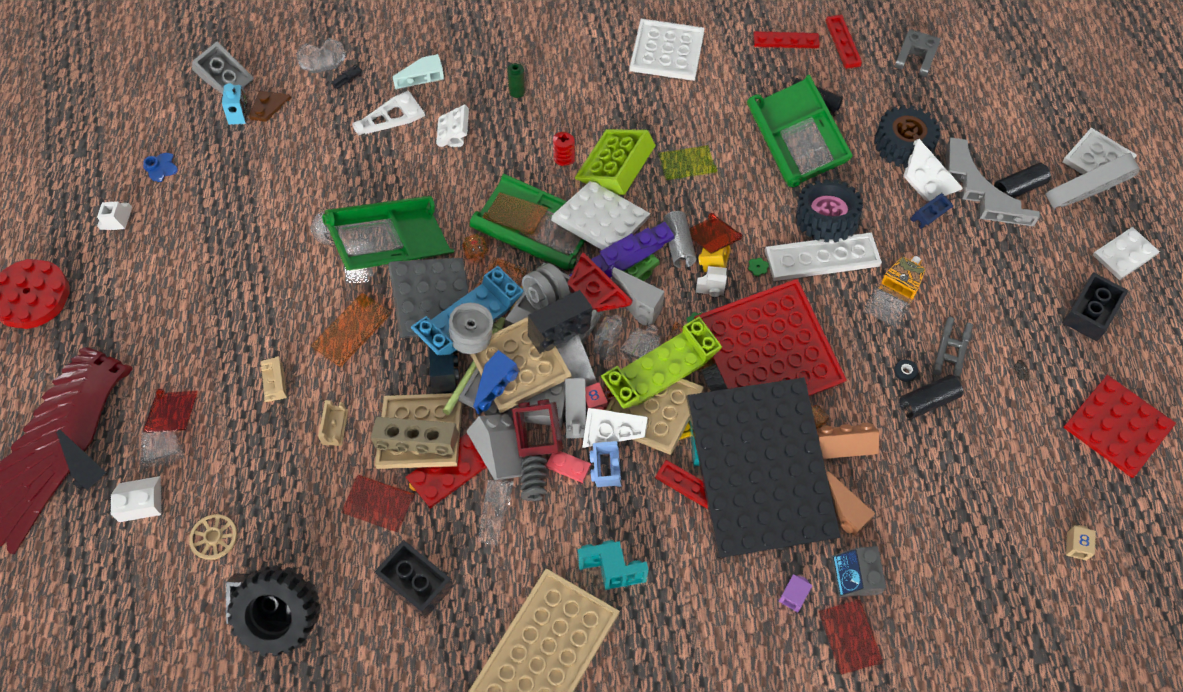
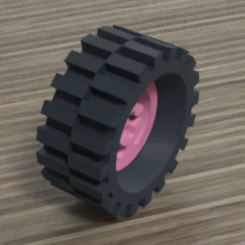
(829, 210)

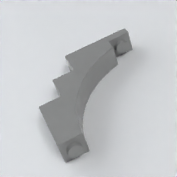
(993, 202)

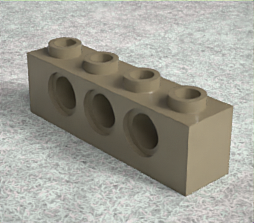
(386, 428)

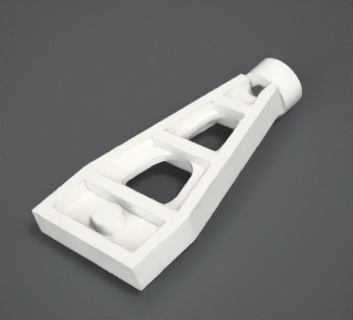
(407, 105)

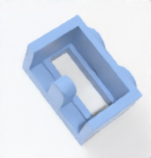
(600, 449)

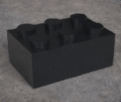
(1095, 306)
(559, 321)
(414, 579)

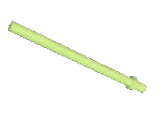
(455, 396)

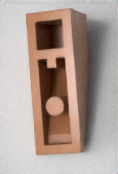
(849, 508)

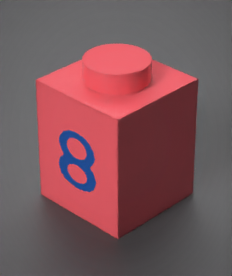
(595, 397)

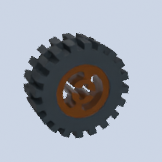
(900, 129)

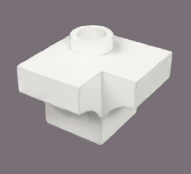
(113, 215)
(713, 282)

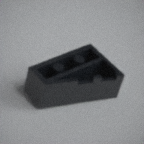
(443, 372)

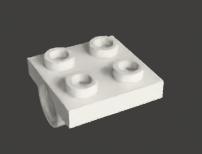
(453, 127)

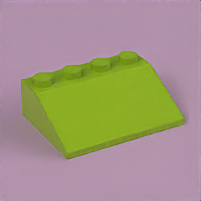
(617, 159)

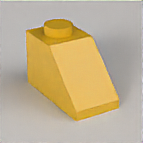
(716, 259)

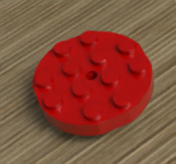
(32, 293)

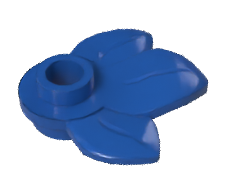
(161, 167)

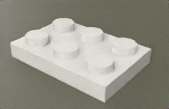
(1125, 253)

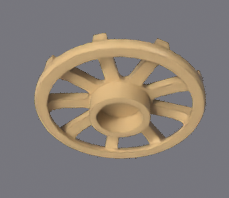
(213, 536)

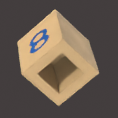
(1080, 542)

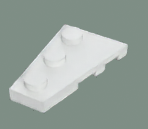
(612, 426)

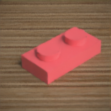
(568, 466)

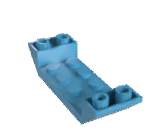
(495, 293)

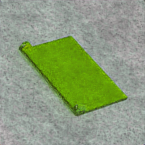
(687, 162)

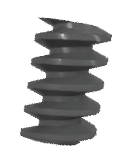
(533, 478)

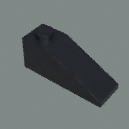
(81, 466)

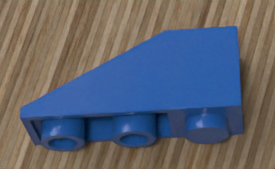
(494, 379)

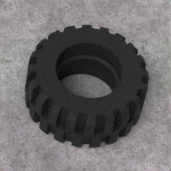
(257, 632)

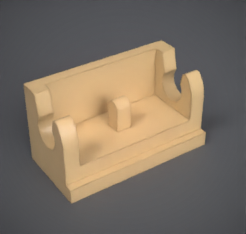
(273, 379)
(333, 424)

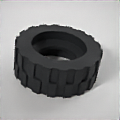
(713, 378)

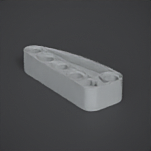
(1094, 181)

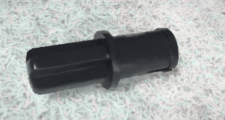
(346, 76)

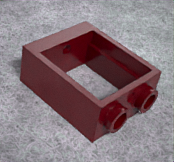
(521, 434)

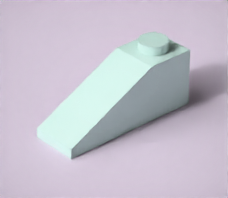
(422, 71)

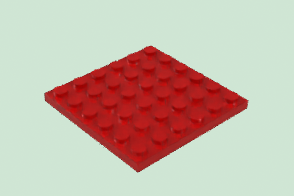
(773, 340)

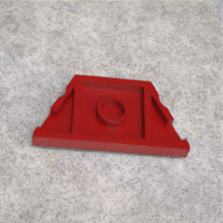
(596, 286)

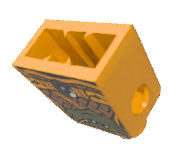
(905, 276)

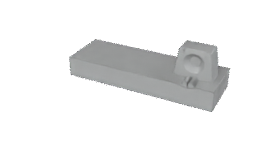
(575, 407)

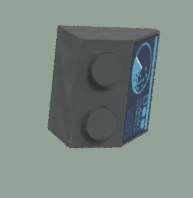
(859, 572)

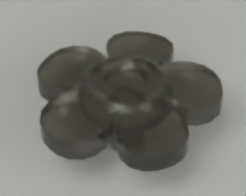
(1021, 370)

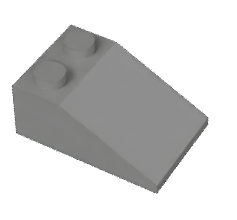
(220, 68)
(646, 298)
(554, 394)
(497, 445)

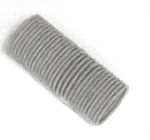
(679, 226)

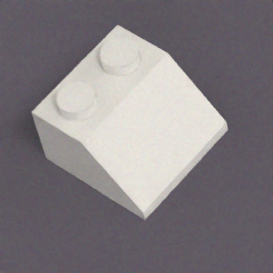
(136, 499)

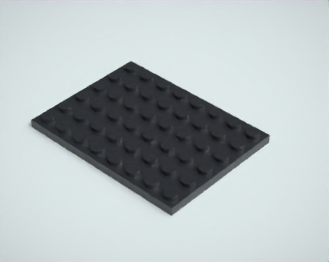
(762, 467)

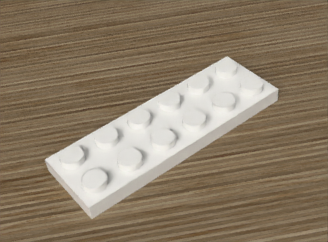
(821, 257)

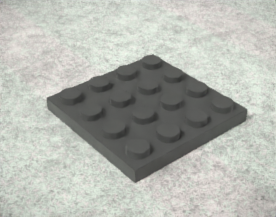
(425, 289)

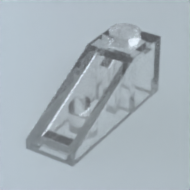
(494, 510)

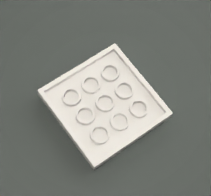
(667, 49)
(600, 216)

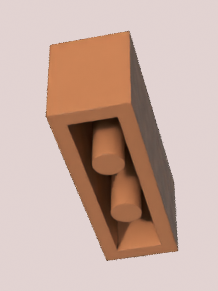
(848, 440)

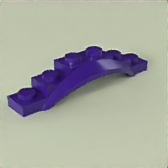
(633, 249)

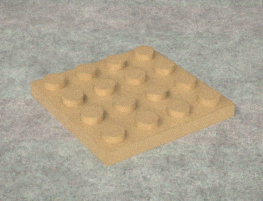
(536, 370)
(419, 407)
(666, 415)

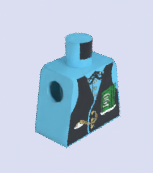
(235, 98)

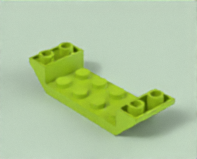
(663, 365)

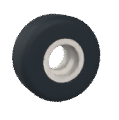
(910, 366)

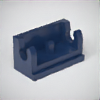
(932, 210)

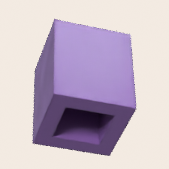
(795, 592)

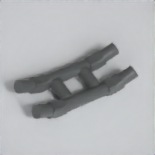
(962, 345)

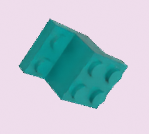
(612, 564)

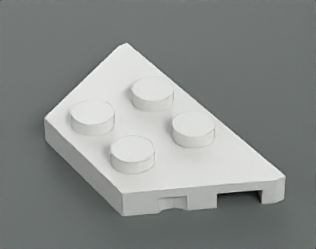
(928, 174)

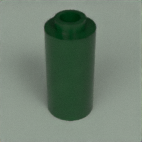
(516, 80)

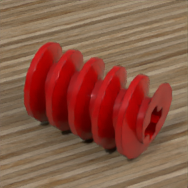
(563, 148)

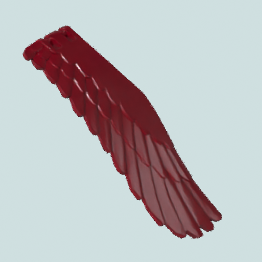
(37, 459)

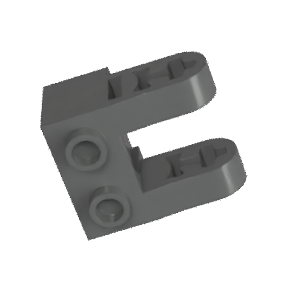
(919, 45)

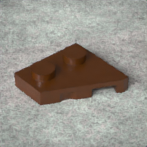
(267, 104)

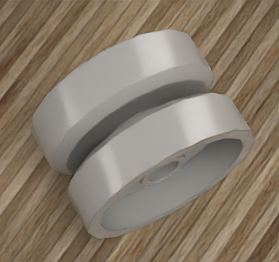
(544, 286)
(470, 328)

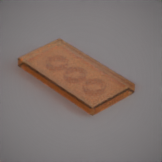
(351, 330)

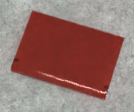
(714, 234)
(170, 411)
(377, 503)
(850, 637)

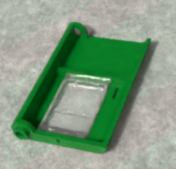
(795, 135)
(386, 232)
(548, 242)

